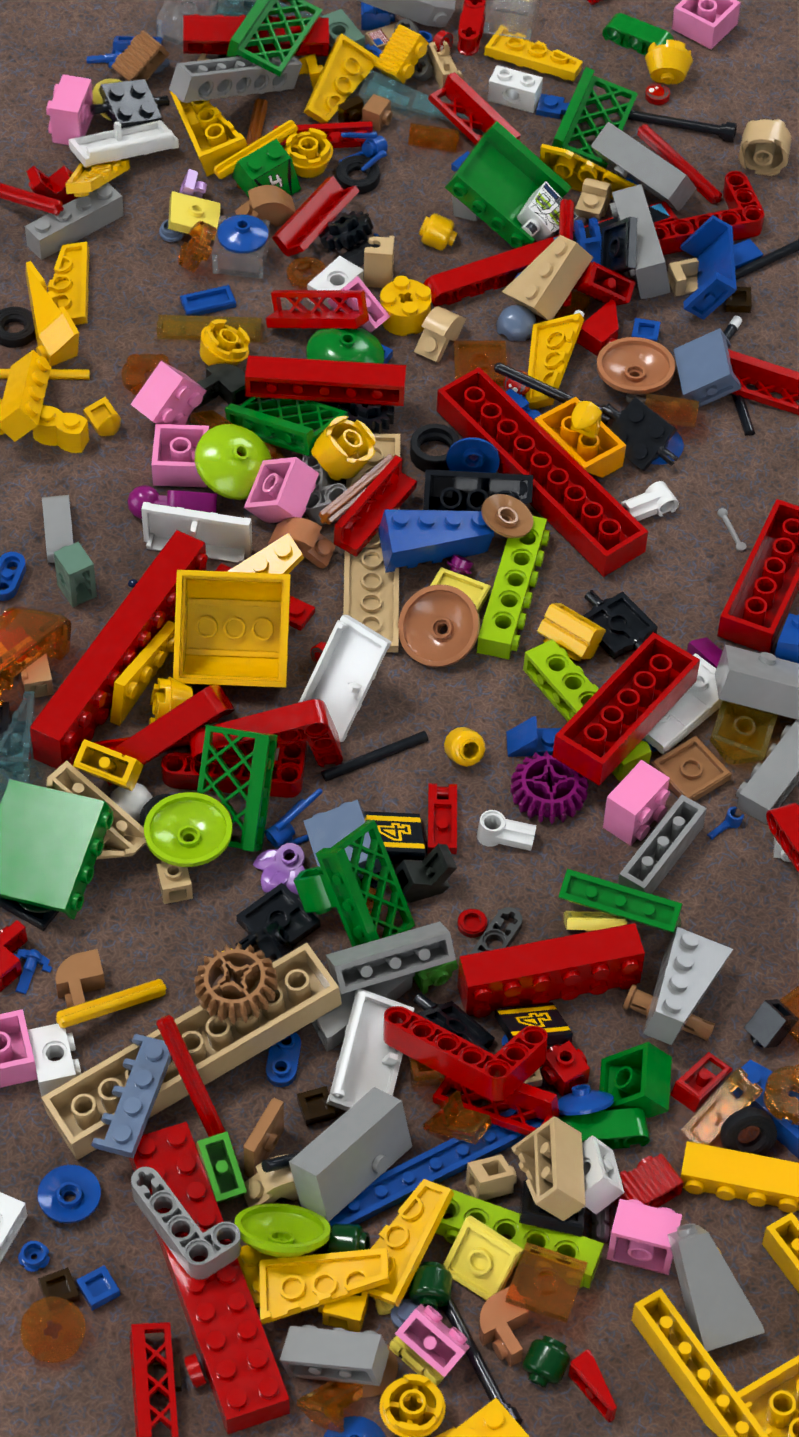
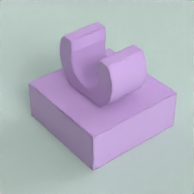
(191, 186)

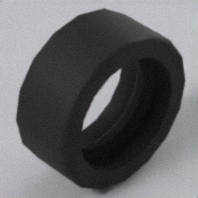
(428, 433)

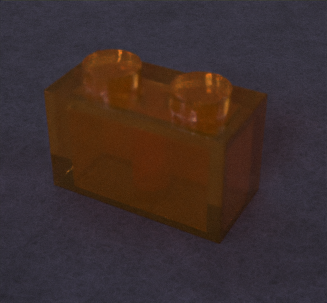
(674, 410)

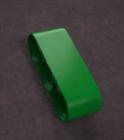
(634, 33)
(612, 1127)

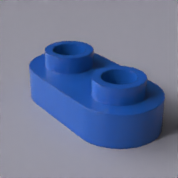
(11, 578)
(283, 1056)

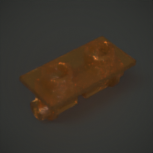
(433, 137)

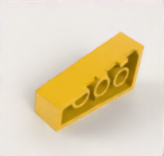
(209, 132)

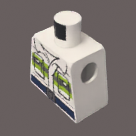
(542, 213)

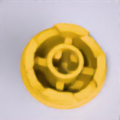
(668, 62)
(309, 152)
(223, 344)
(167, 696)
(412, 1406)

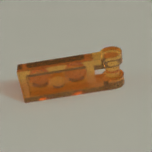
(707, 1122)

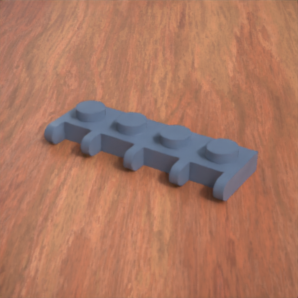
(135, 1098)

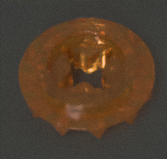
(301, 266)

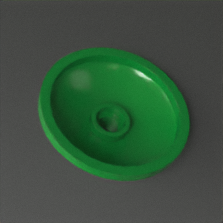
(345, 345)

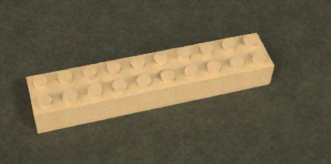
(302, 996)

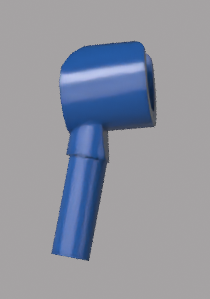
(729, 822)

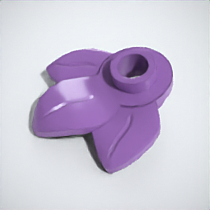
(277, 869)

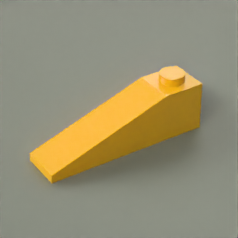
(576, 169)
(53, 326)

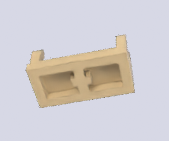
(442, 63)
(379, 262)

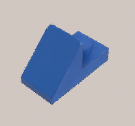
(527, 739)

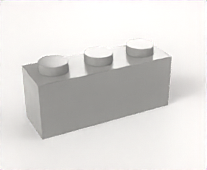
(335, 1355)

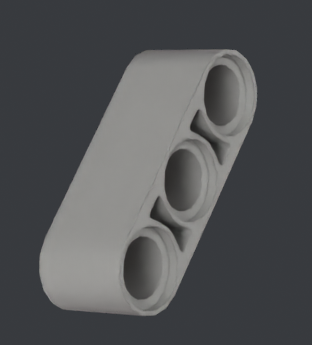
(57, 524)

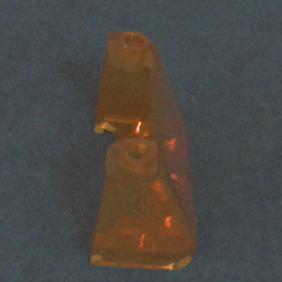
(26, 637)

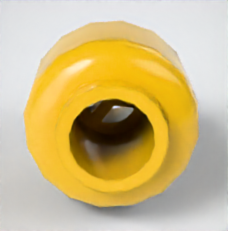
(437, 232)
(464, 746)

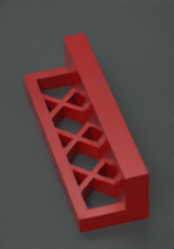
(470, 103)
(334, 131)
(315, 212)
(317, 318)
(767, 379)
(364, 516)
(526, 1100)
(141, 1378)

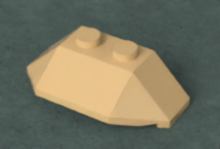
(124, 836)

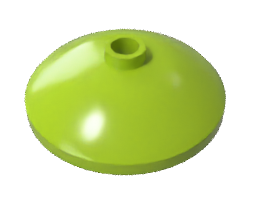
(222, 466)
(188, 818)
(282, 1229)

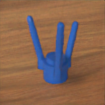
(373, 147)
(282, 830)

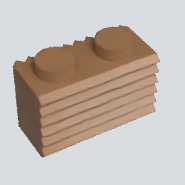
(140, 58)

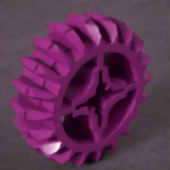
(536, 795)

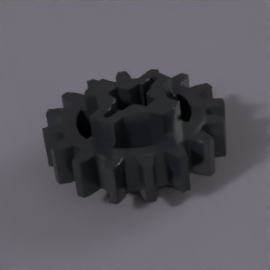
(346, 231)
(373, 416)

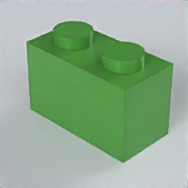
(221, 1167)

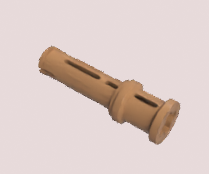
(641, 1002)

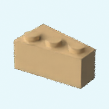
(549, 278)
(554, 1167)

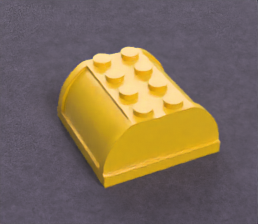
(231, 628)

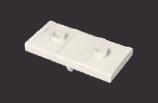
(123, 143)
(224, 536)
(346, 671)
(688, 712)
(364, 1055)

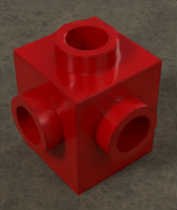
(565, 1067)

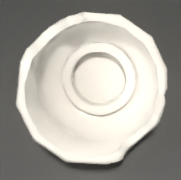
(131, 801)

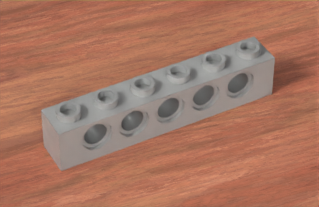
(230, 78)

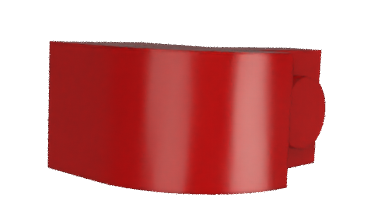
(51, 186)
(11, 939)

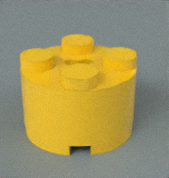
(407, 304)
(344, 448)

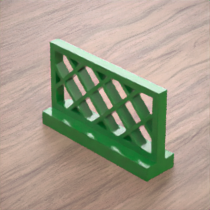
(254, 22)
(577, 107)
(283, 430)
(258, 784)
(346, 893)
(621, 901)

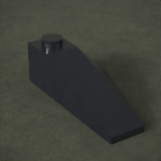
(469, 490)

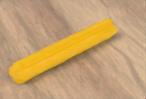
(280, 133)
(110, 1003)

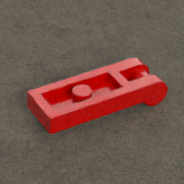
(442, 816)

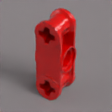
(471, 26)

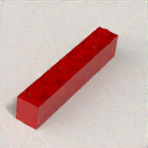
(214, 34)
(325, 380)

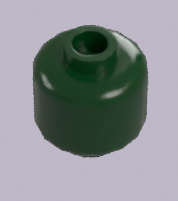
(346, 1238)
(431, 1285)
(546, 1361)

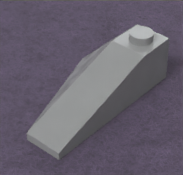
(426, 12)

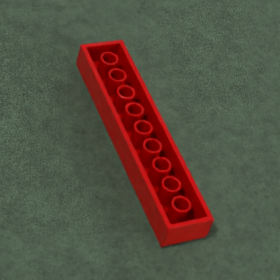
(561, 486)
(88, 689)
(219, 1306)

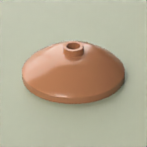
(635, 365)
(425, 616)

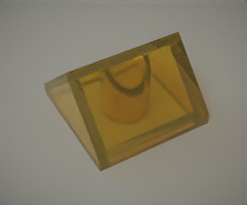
(742, 733)

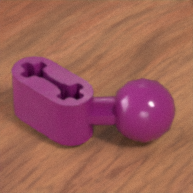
(185, 499)

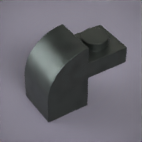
(223, 381)
(426, 877)

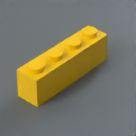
(24, 395)
(741, 1176)

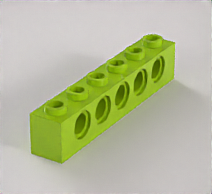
(511, 592)
(569, 690)
(507, 1222)

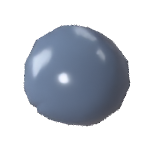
(516, 323)

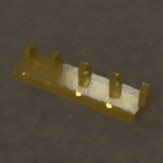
(190, 327)

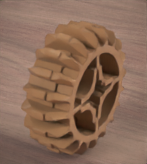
(227, 997)

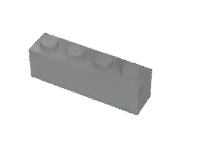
(76, 221)
(774, 778)
(664, 846)
(391, 957)

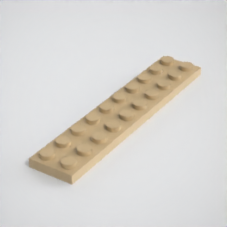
(368, 590)

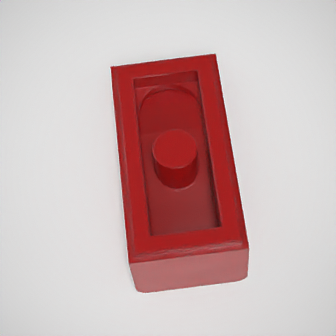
(699, 1083)
(589, 1380)

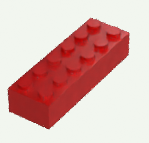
(766, 583)
(625, 708)
(551, 969)

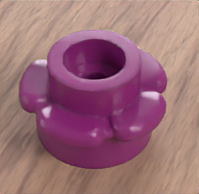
(460, 565)

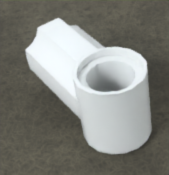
(656, 500)
(504, 831)

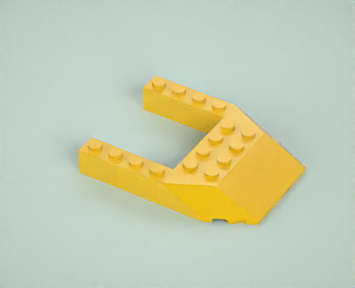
(760, 1409)

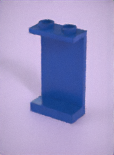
(716, 271)

